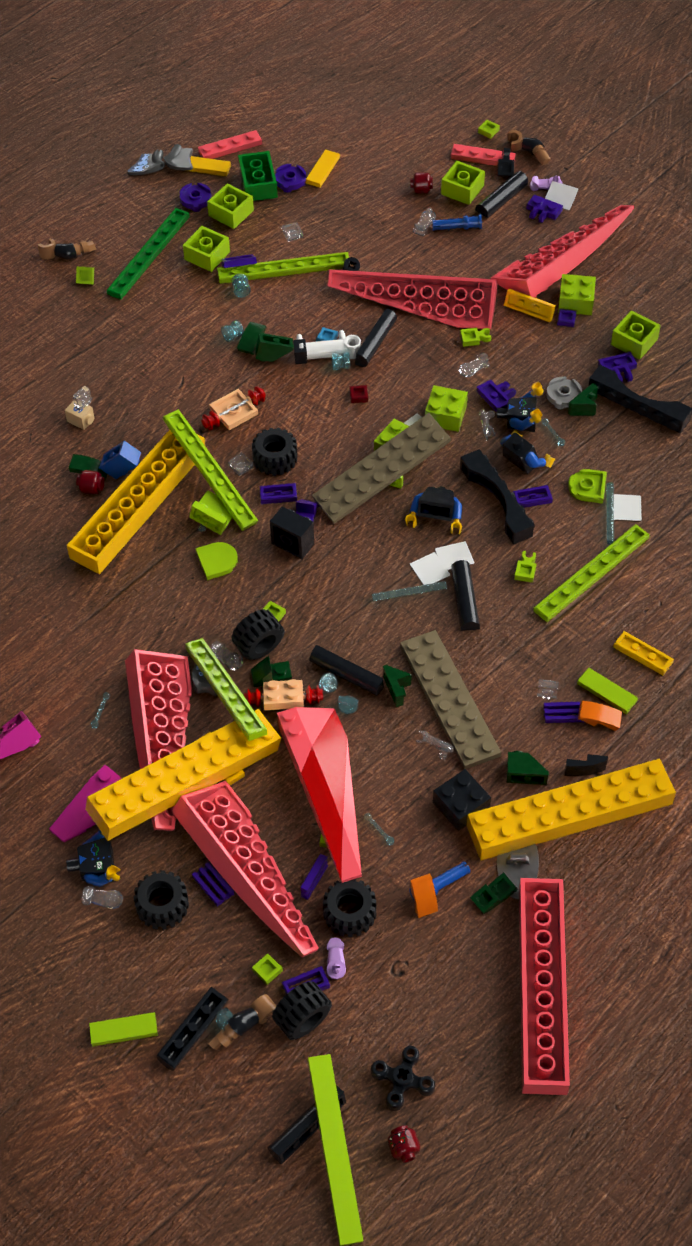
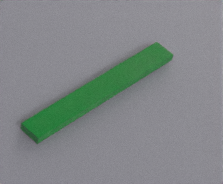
(148, 253)

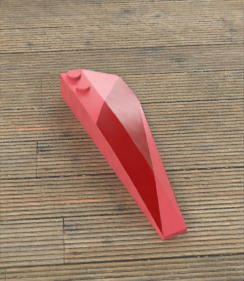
(323, 766)

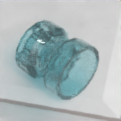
(241, 285)
(233, 330)
(337, 358)

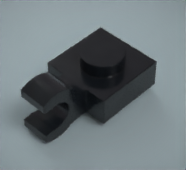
(505, 166)

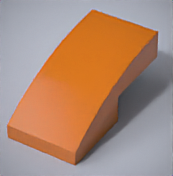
(597, 713)
(424, 895)

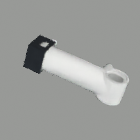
(323, 349)

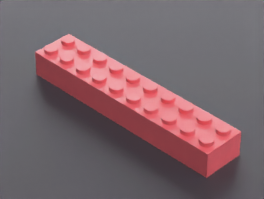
(543, 987)

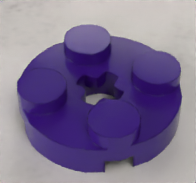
(288, 184)
(195, 203)

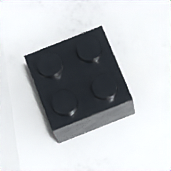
(292, 532)
(459, 798)

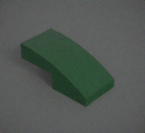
(249, 338)
(80, 463)
(494, 894)

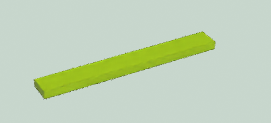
(284, 267)
(210, 470)
(591, 573)
(226, 689)
(335, 1150)

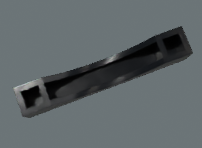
(670, 414)
(479, 470)

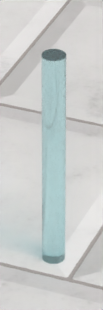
(610, 512)
(409, 591)

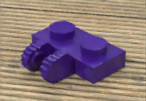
(544, 207)
(620, 363)
(495, 394)

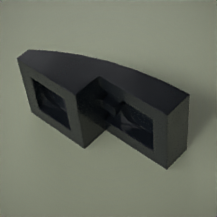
(593, 765)

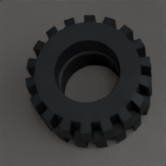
(270, 441)
(257, 634)
(161, 884)
(354, 922)
(301, 1010)

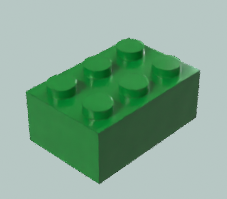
(258, 175)

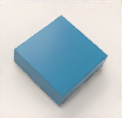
(327, 334)

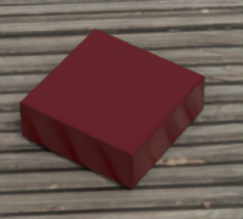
(358, 394)

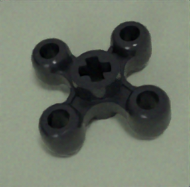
(399, 1085)

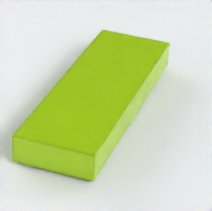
(607, 690)
(123, 1029)

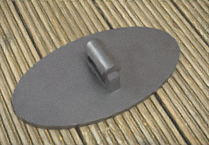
(519, 864)

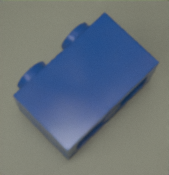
(120, 460)

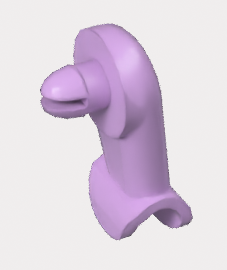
(537, 183)
(335, 963)

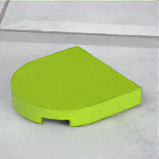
(588, 485)
(217, 559)

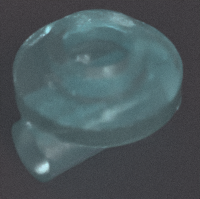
(328, 682)
(348, 704)
(223, 1017)

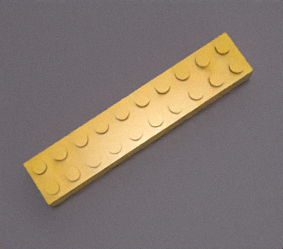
(131, 504)
(179, 773)
(570, 809)

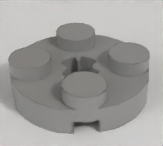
(562, 384)

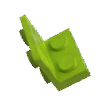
(211, 513)

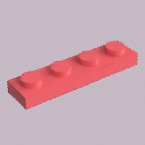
(230, 145)
(477, 154)

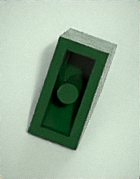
(272, 347)
(525, 769)

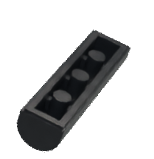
(502, 194)
(375, 338)
(465, 595)
(347, 670)
(191, 1029)
(299, 1132)

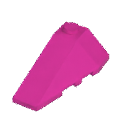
(17, 735)
(75, 818)

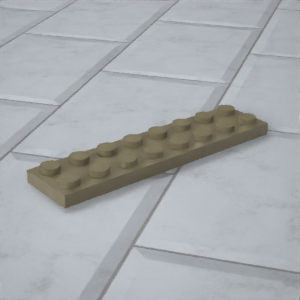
(381, 468)
(450, 700)

